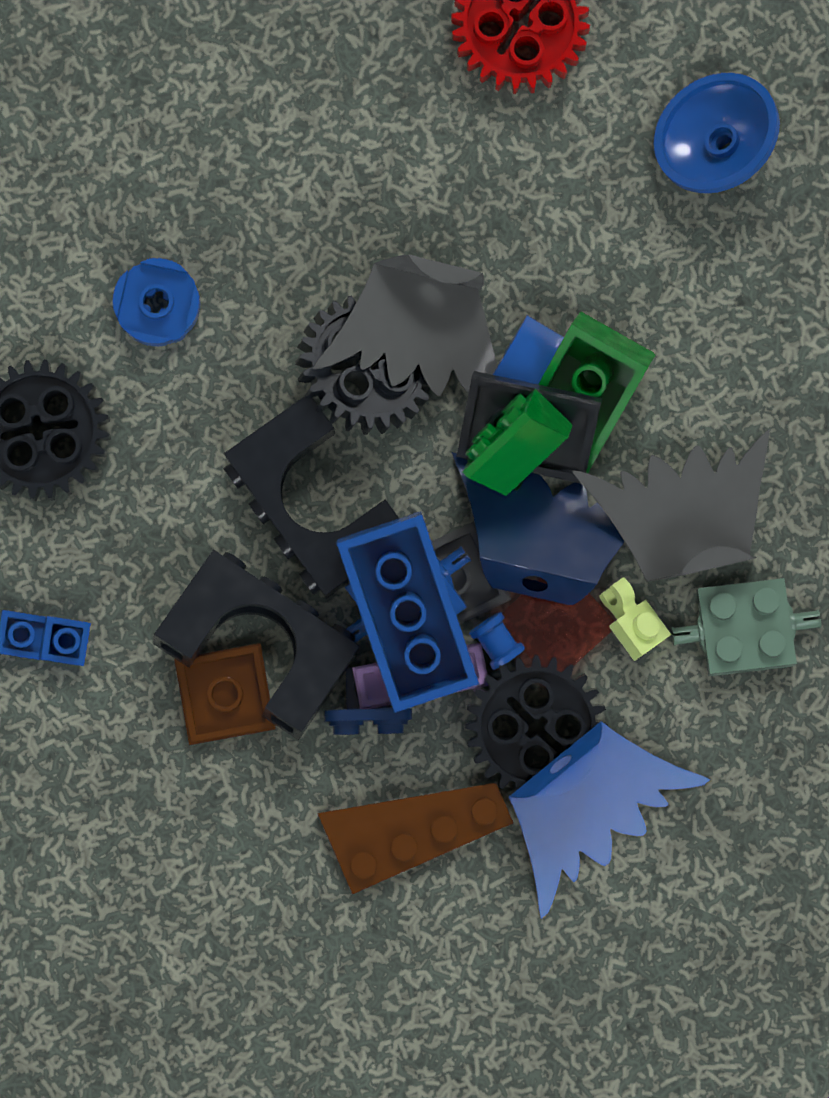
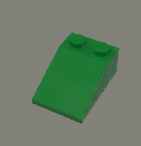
(600, 365)

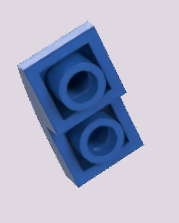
(529, 352)
(43, 638)

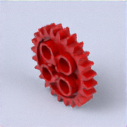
(552, 43)

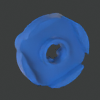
(142, 282)

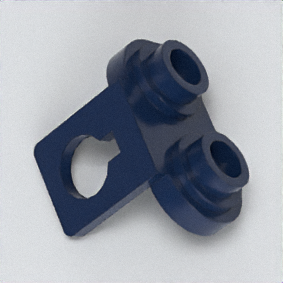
(349, 720)

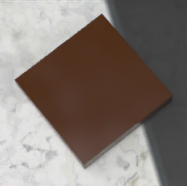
(224, 694)

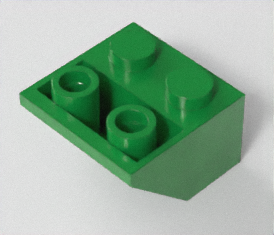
(518, 444)

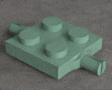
(746, 627)

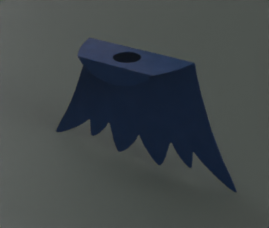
(541, 537)

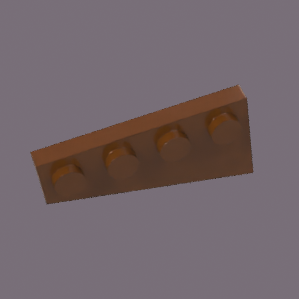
(403, 833)

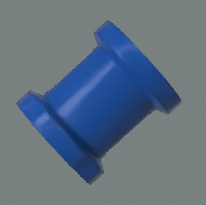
(496, 640)

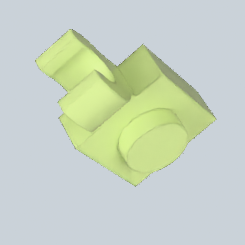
(636, 625)

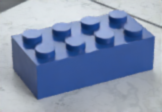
(407, 611)

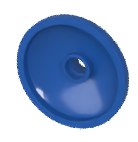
(707, 117)

